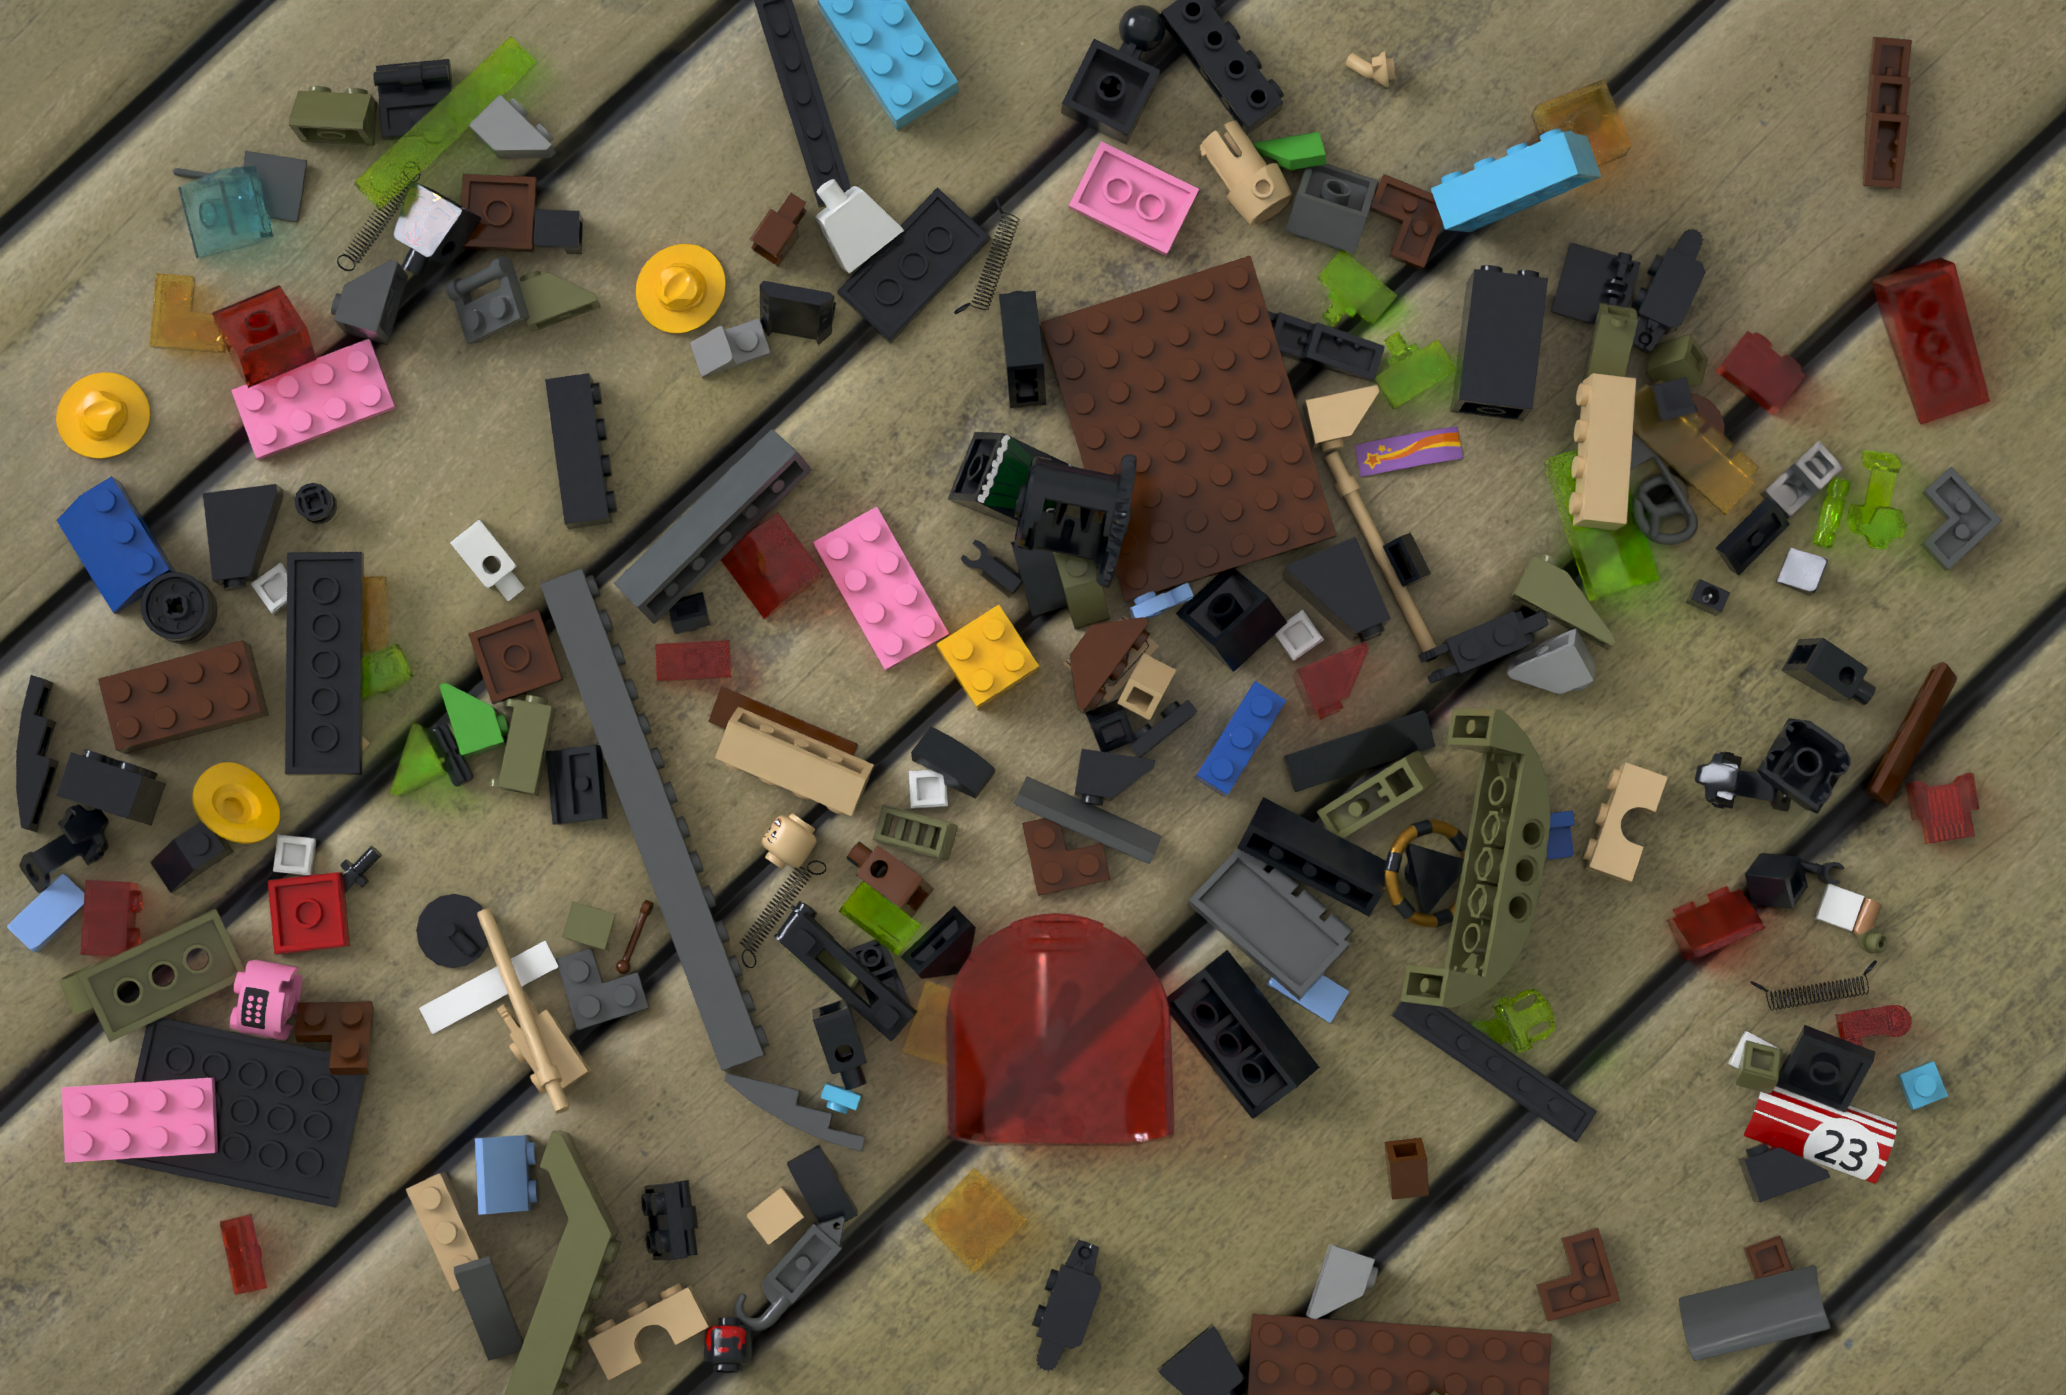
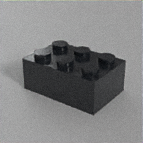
(112, 786)

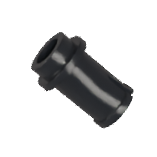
(798, 910)

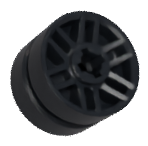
(162, 617)

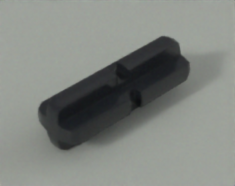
(447, 747)

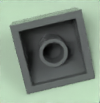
(1332, 206)
(371, 303)

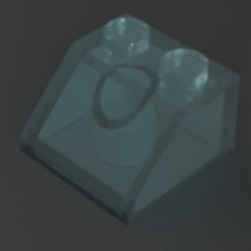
(226, 211)

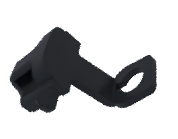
(1725, 781)
(81, 837)

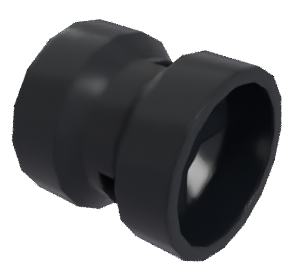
(321, 507)

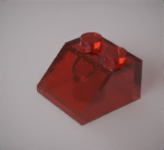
(264, 336)
(771, 566)
(1329, 681)
(1714, 923)

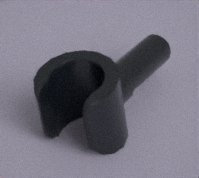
(1822, 870)

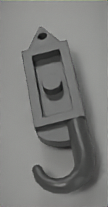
(795, 1272)

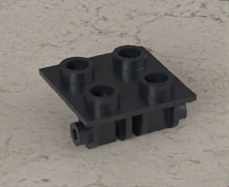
(1593, 279)

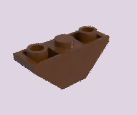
(1102, 656)

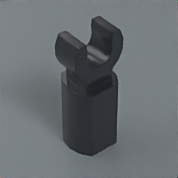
(994, 570)

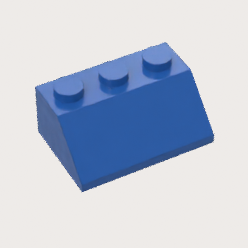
(114, 543)

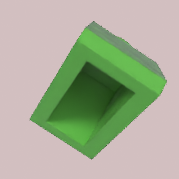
(474, 722)

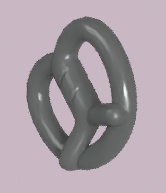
(1657, 512)

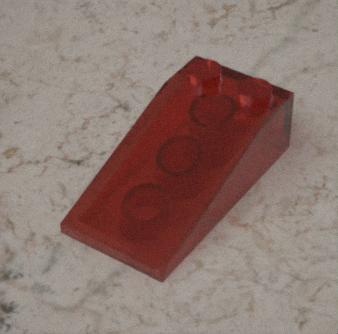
(1932, 338)

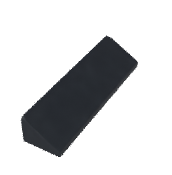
(1359, 751)

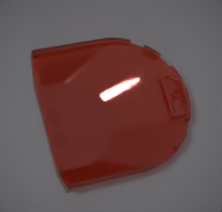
(1058, 1040)

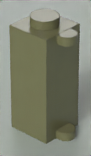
(1611, 341)
(526, 745)

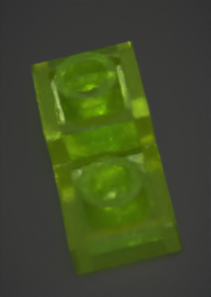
(384, 671)

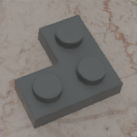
(1966, 519)
(596, 1001)

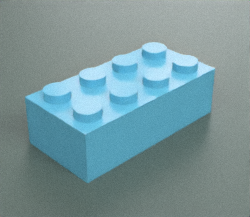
(891, 55)
(1515, 181)

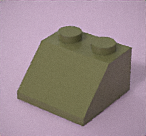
(334, 116)

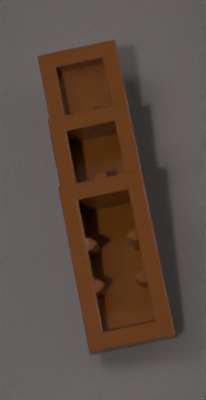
(1886, 112)

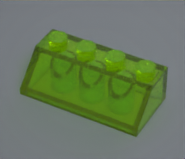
(1605, 558)

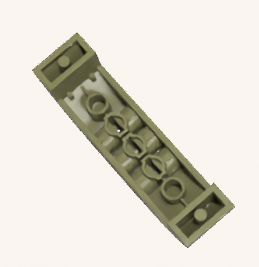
(1499, 865)

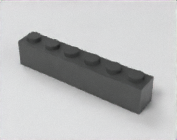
(713, 526)

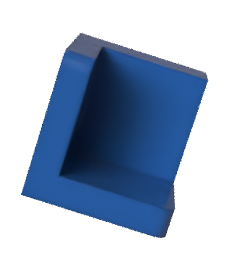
(1560, 836)

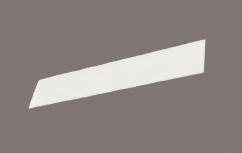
(486, 988)

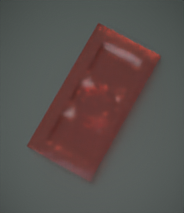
(693, 660)
(243, 1254)

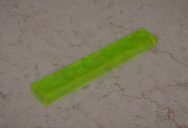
(444, 123)

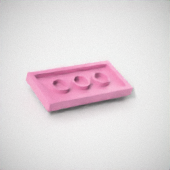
(314, 399)
(881, 588)
(139, 1120)

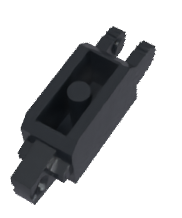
(1670, 291)
(1485, 644)
(1069, 1306)

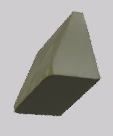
(1759, 1067)

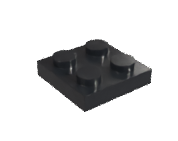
(1825, 1068)

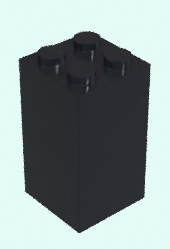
(1499, 343)

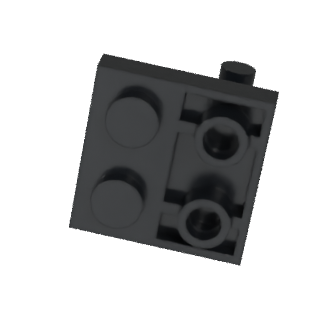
(410, 93)
(670, 1220)

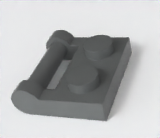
(494, 310)

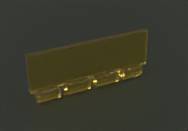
(1694, 455)

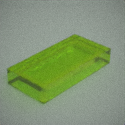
(879, 918)

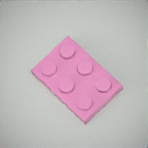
(1133, 198)

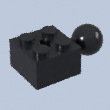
(1106, 67)

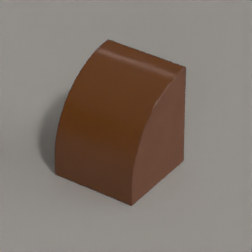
(1407, 1168)

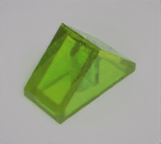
(418, 763)

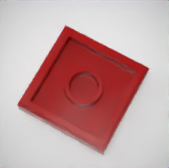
(308, 913)

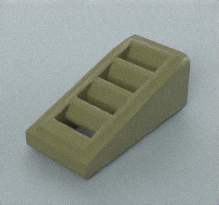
(945, 840)

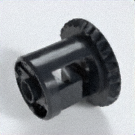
(1083, 489)

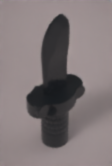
(356, 871)

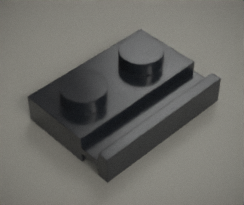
(576, 784)

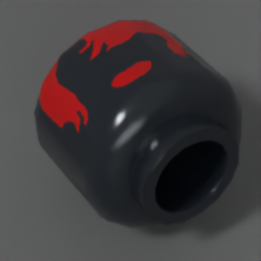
(728, 1346)

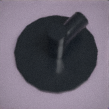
(451, 931)

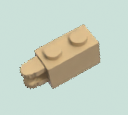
(558, 1045)

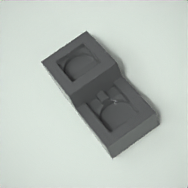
(1803, 479)

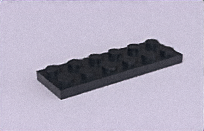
(324, 663)

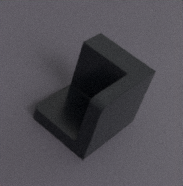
(559, 230)
(1672, 399)
(1776, 880)

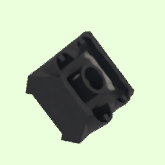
(796, 311)
(1805, 763)

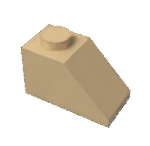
(1336, 416)

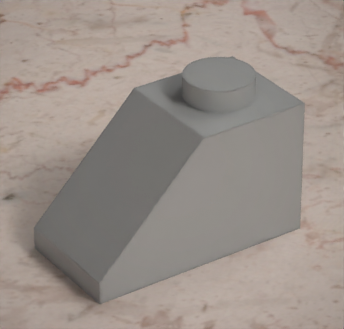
(1555, 664)
(1341, 1280)

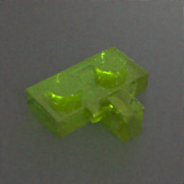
(1353, 290)
(1412, 369)

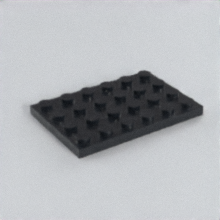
(278, 1110)

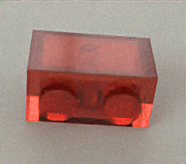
(1761, 372)
(110, 917)

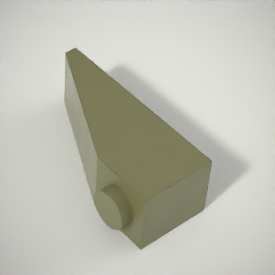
(1556, 594)
(1378, 795)

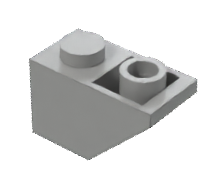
(509, 134)

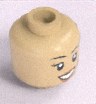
(789, 841)

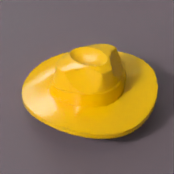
(680, 288)
(103, 415)
(236, 803)

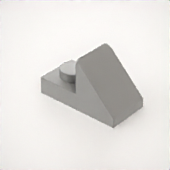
(730, 347)

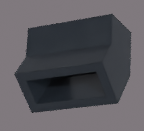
(1413, 556)

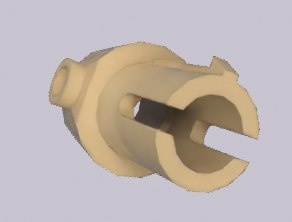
(1255, 188)

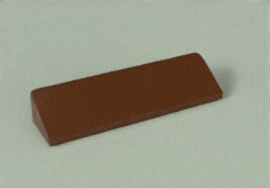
(729, 701)
(1911, 733)

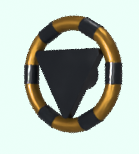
(1426, 871)

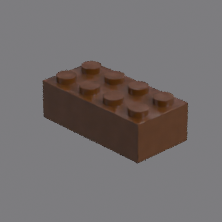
(183, 697)

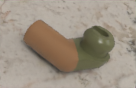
(1866, 930)

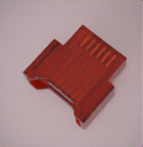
(1944, 808)

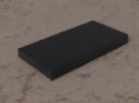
(914, 265)

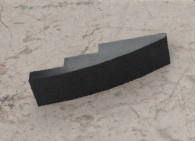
(1326, 347)
(33, 769)

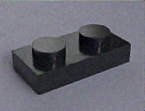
(1752, 536)
(1173, 717)

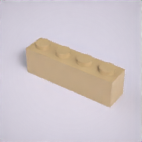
(1603, 452)
(794, 762)

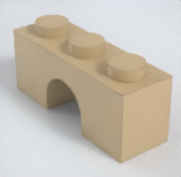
(1610, 851)
(444, 1225)
(617, 1344)

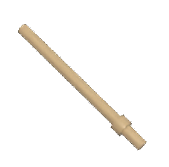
(1348, 488)
(548, 1074)

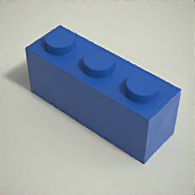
(1240, 739)

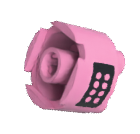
(266, 999)

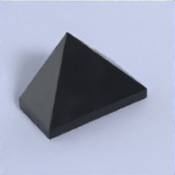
(942, 947)

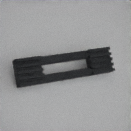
(809, 939)

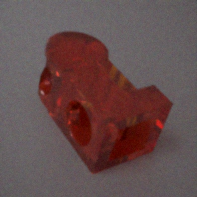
(1881, 1020)

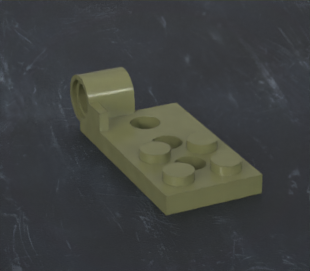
(98, 983)

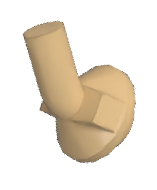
(1380, 70)

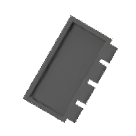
(1270, 923)

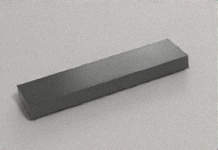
(1088, 820)

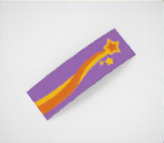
(1408, 451)

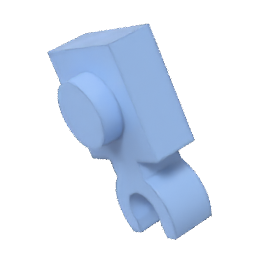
(1150, 605)

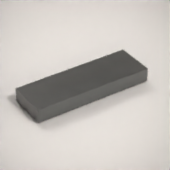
(488, 1308)

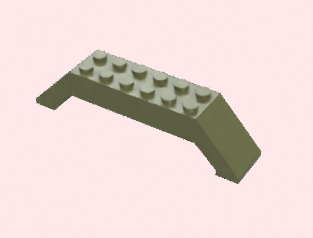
(573, 1278)

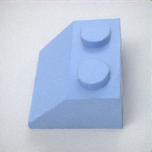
(505, 1174)

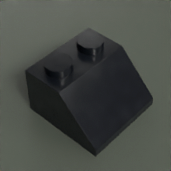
(1232, 618)

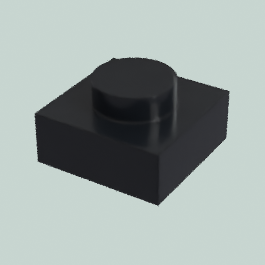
(689, 613)

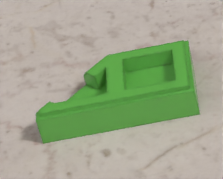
(1294, 151)

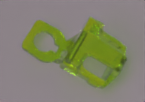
(1875, 517)
(1514, 1024)

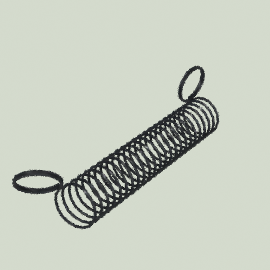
(374, 230)
(968, 304)
(779, 911)
(1870, 967)

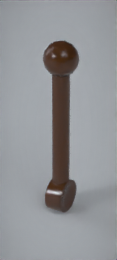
(623, 966)

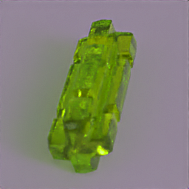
(1831, 513)

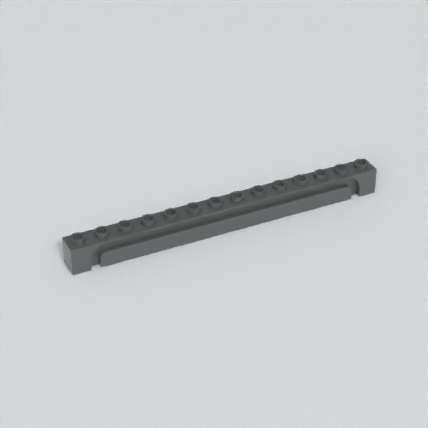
(653, 819)

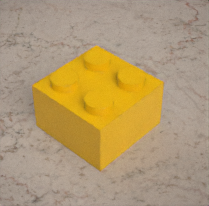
(987, 657)

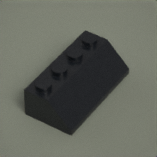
(1240, 1035)

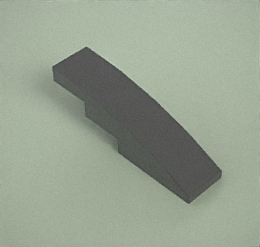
(783, 1104)

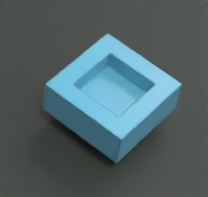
(1922, 1085)
(840, 1099)

